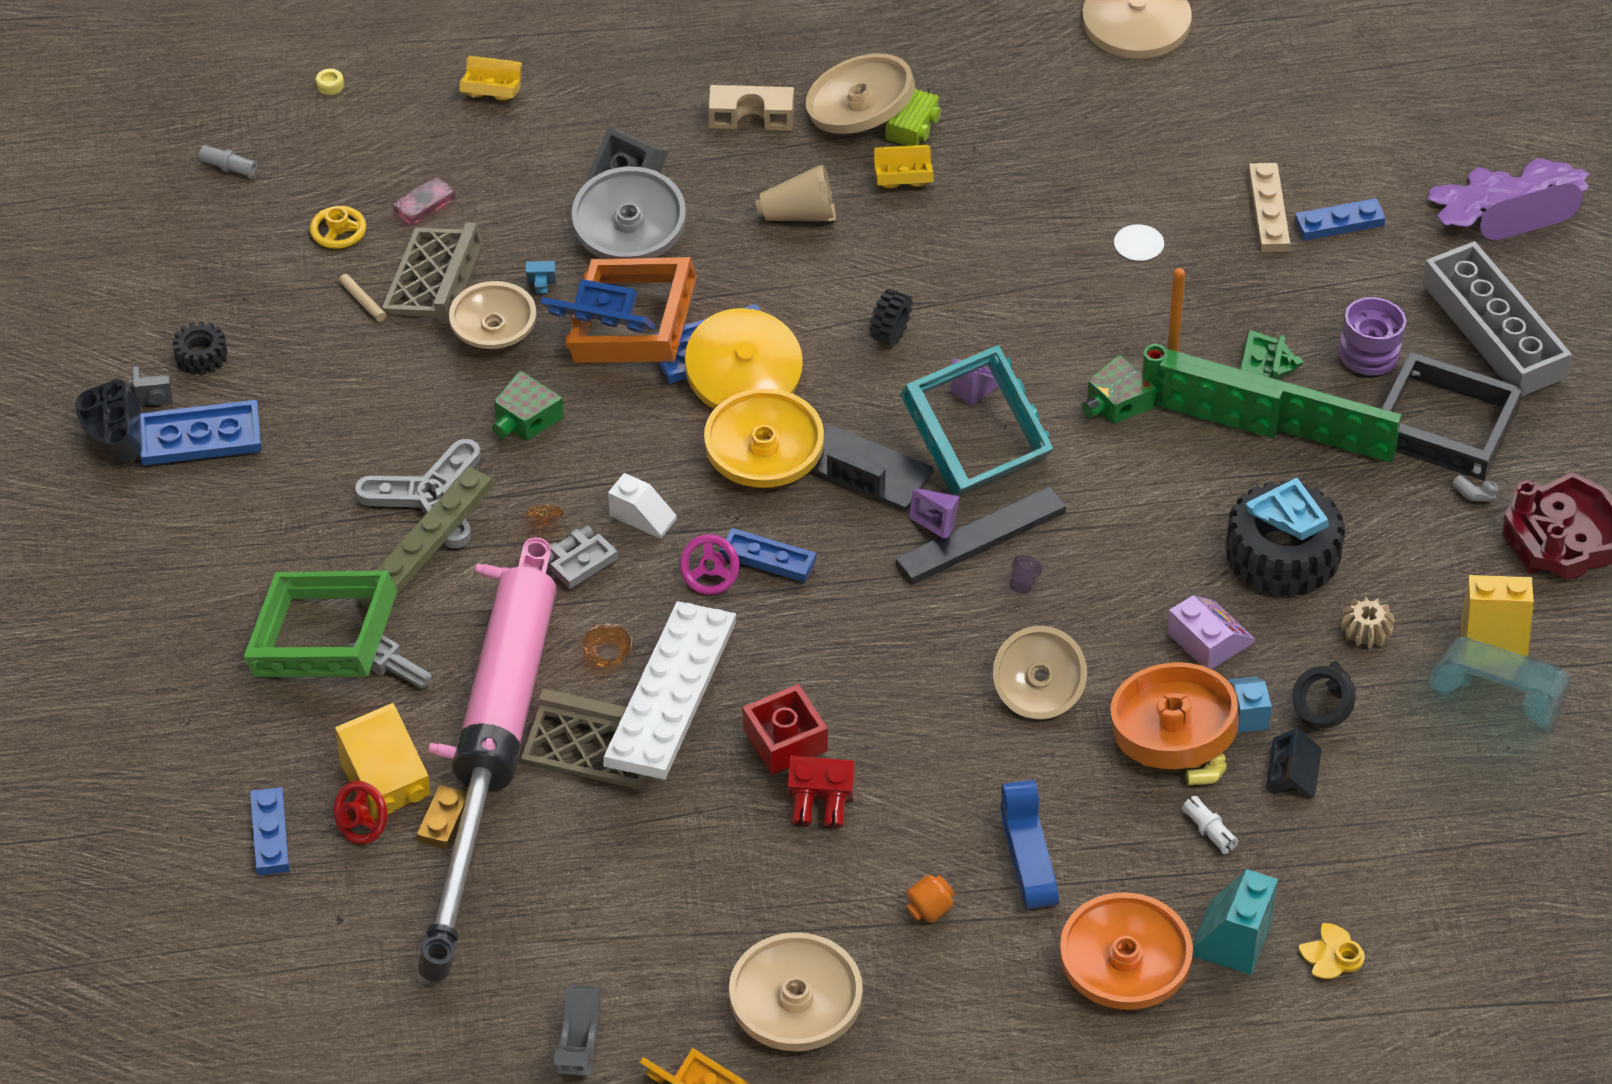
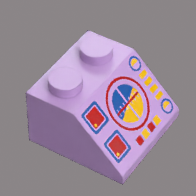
(1206, 631)

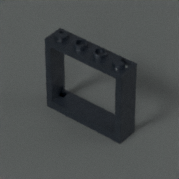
(1442, 450)

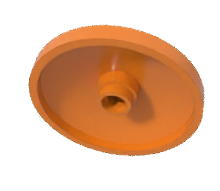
(1126, 951)

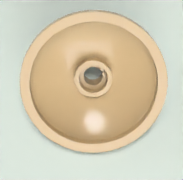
(492, 315)
(1034, 651)

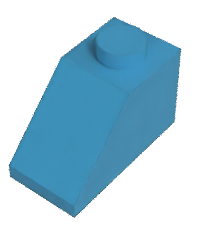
(1253, 703)

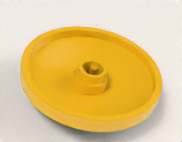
(741, 353)
(764, 438)

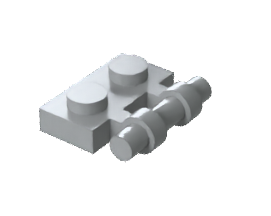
(584, 560)

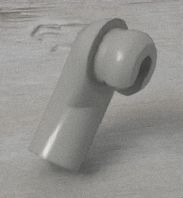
(1475, 493)

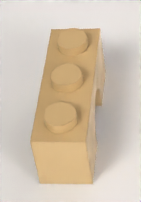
(731, 102)

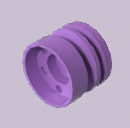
(1372, 336)

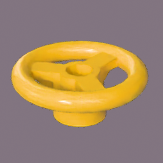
(338, 223)

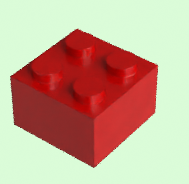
(784, 727)

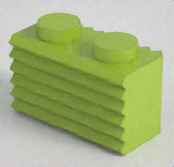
(914, 120)

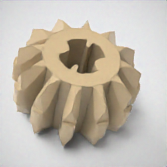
(1367, 622)

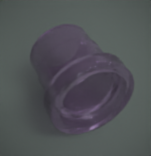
(1024, 573)

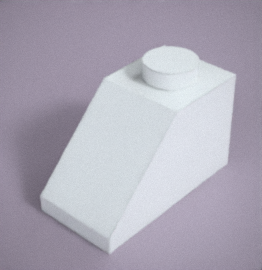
(640, 506)

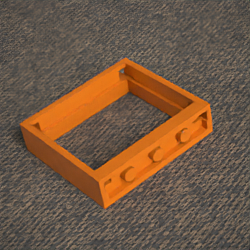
(637, 347)

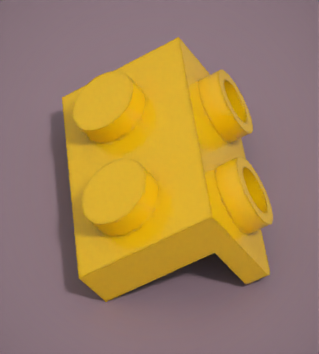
(491, 78)
(903, 166)

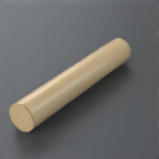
(357, 292)

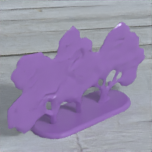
(1513, 203)

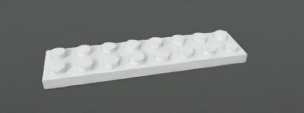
(670, 690)

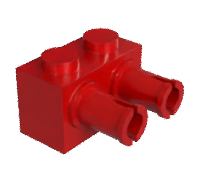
(820, 779)

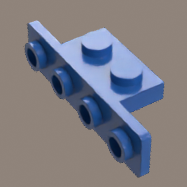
(602, 302)

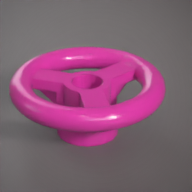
(729, 574)

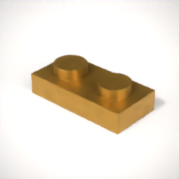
(442, 817)

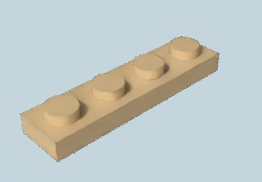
(1269, 207)

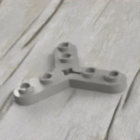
(411, 491)

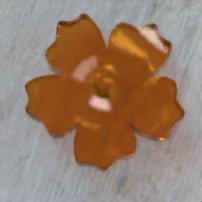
(544, 511)

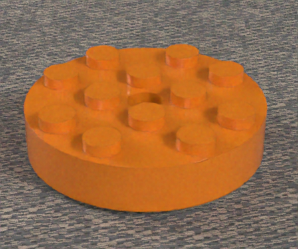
(1174, 715)

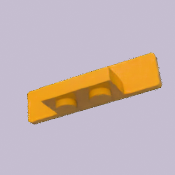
(694, 1070)

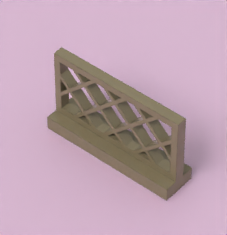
(453, 274)
(577, 711)

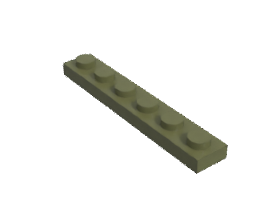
(434, 528)

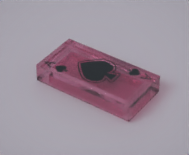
(424, 200)

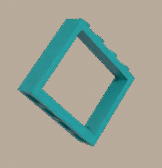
(937, 442)

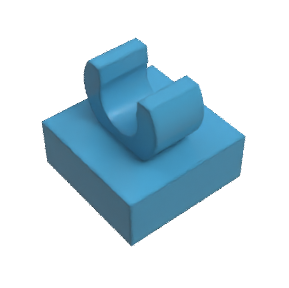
(540, 274)

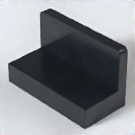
(1294, 763)

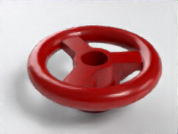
(357, 812)

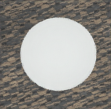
(1139, 242)

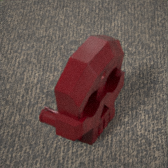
(1549, 536)

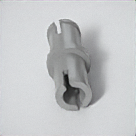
(228, 160)

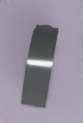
(580, 1030)

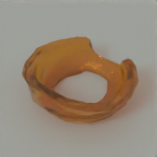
(606, 633)

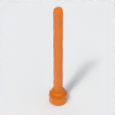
(1176, 309)

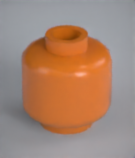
(930, 898)

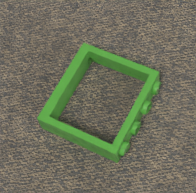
(355, 661)

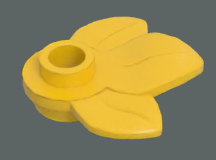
(1330, 951)

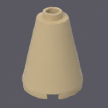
(799, 198)

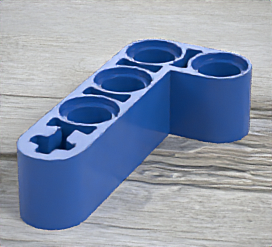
(1027, 844)

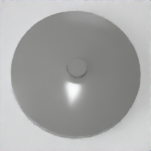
(628, 214)

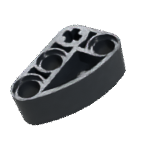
(112, 419)

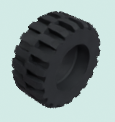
(1277, 566)

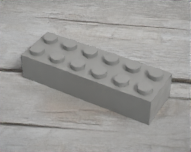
(1496, 318)

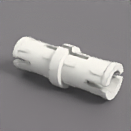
(1210, 824)

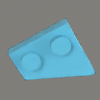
(1290, 510)

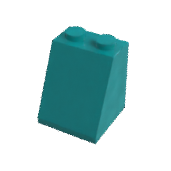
(1237, 922)

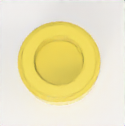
(329, 81)

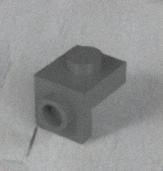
(151, 390)

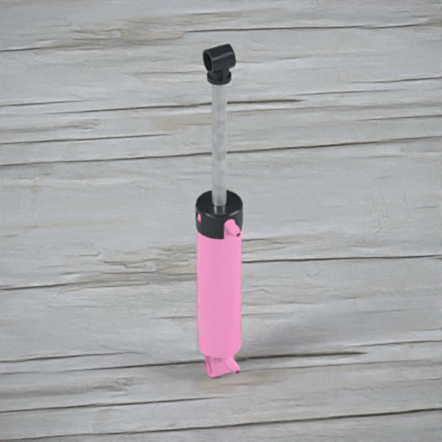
(492, 724)

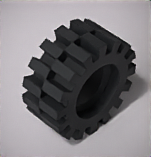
(890, 317)
(199, 336)

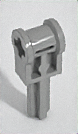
(389, 659)

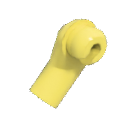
(1209, 774)

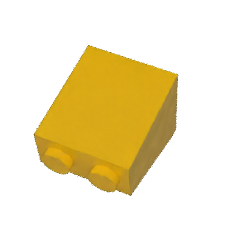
(1499, 611)
(382, 753)

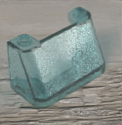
(1543, 682)

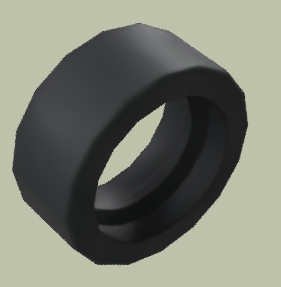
(1300, 692)

